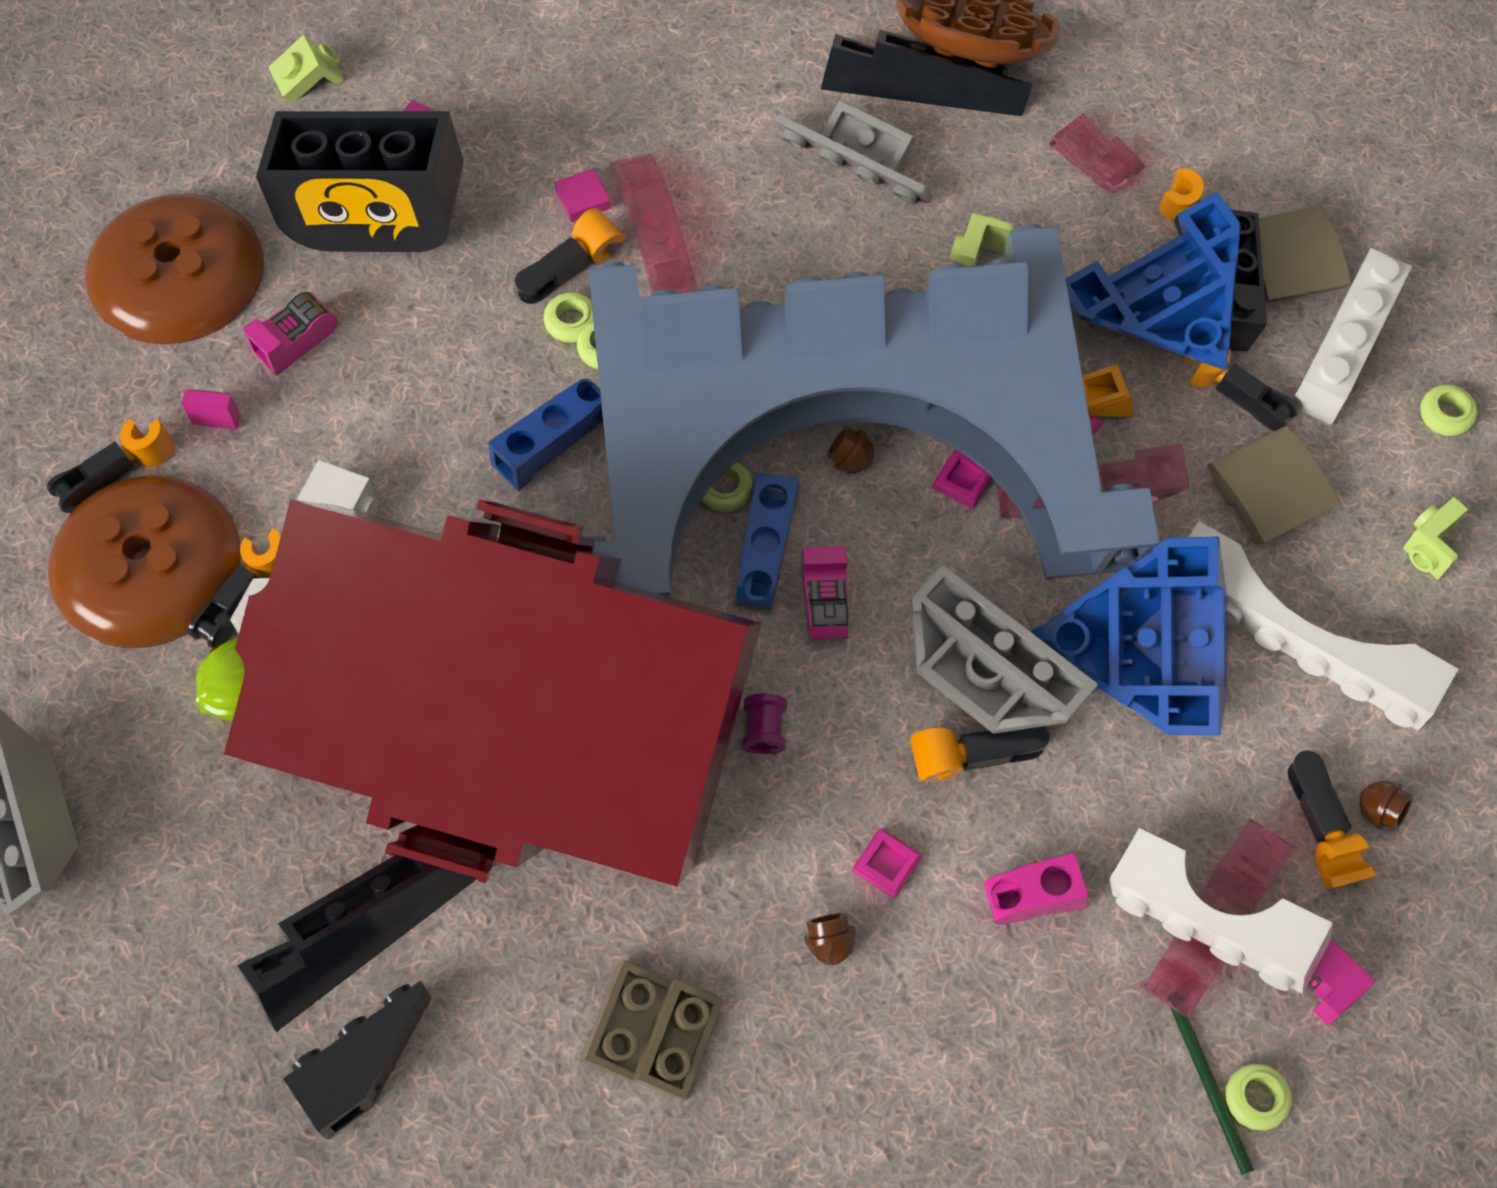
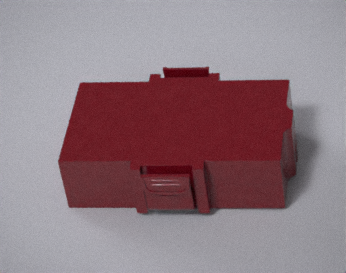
(490, 689)

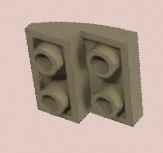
(1301, 255)
(1273, 484)
(652, 1030)

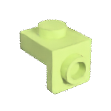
(304, 66)
(981, 233)
(1425, 546)

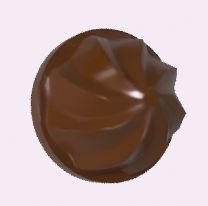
(851, 451)
(1385, 804)
(830, 938)

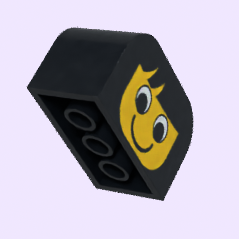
(362, 178)

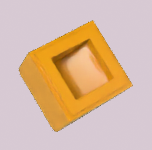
(1107, 393)

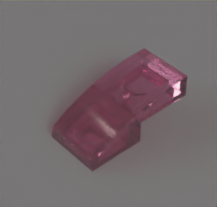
(1104, 161)

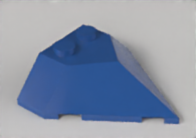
(1175, 294)
(1155, 636)

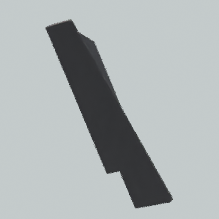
(916, 73)
(345, 933)

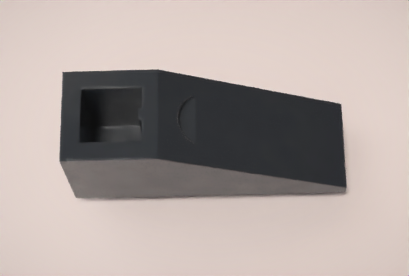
(1249, 296)
(351, 1072)

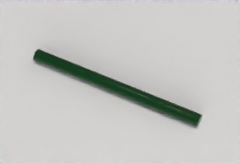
(1213, 1093)

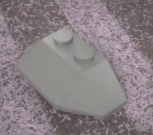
(990, 659)
(34, 820)

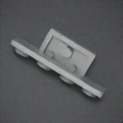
(863, 143)

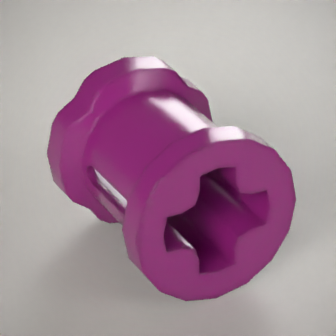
(764, 724)

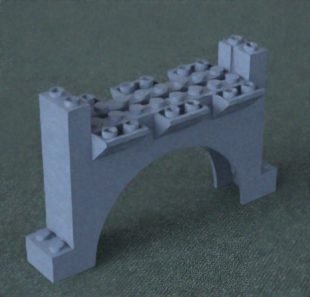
(969, 361)

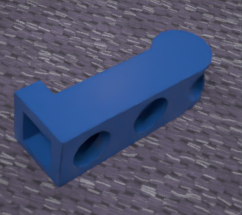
(546, 432)
(766, 539)

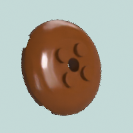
(982, 29)
(180, 299)
(150, 597)

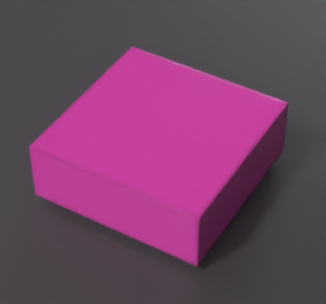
(582, 193)
(211, 409)
(962, 480)
(887, 863)

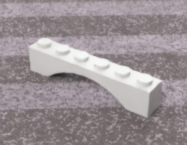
(1396, 678)

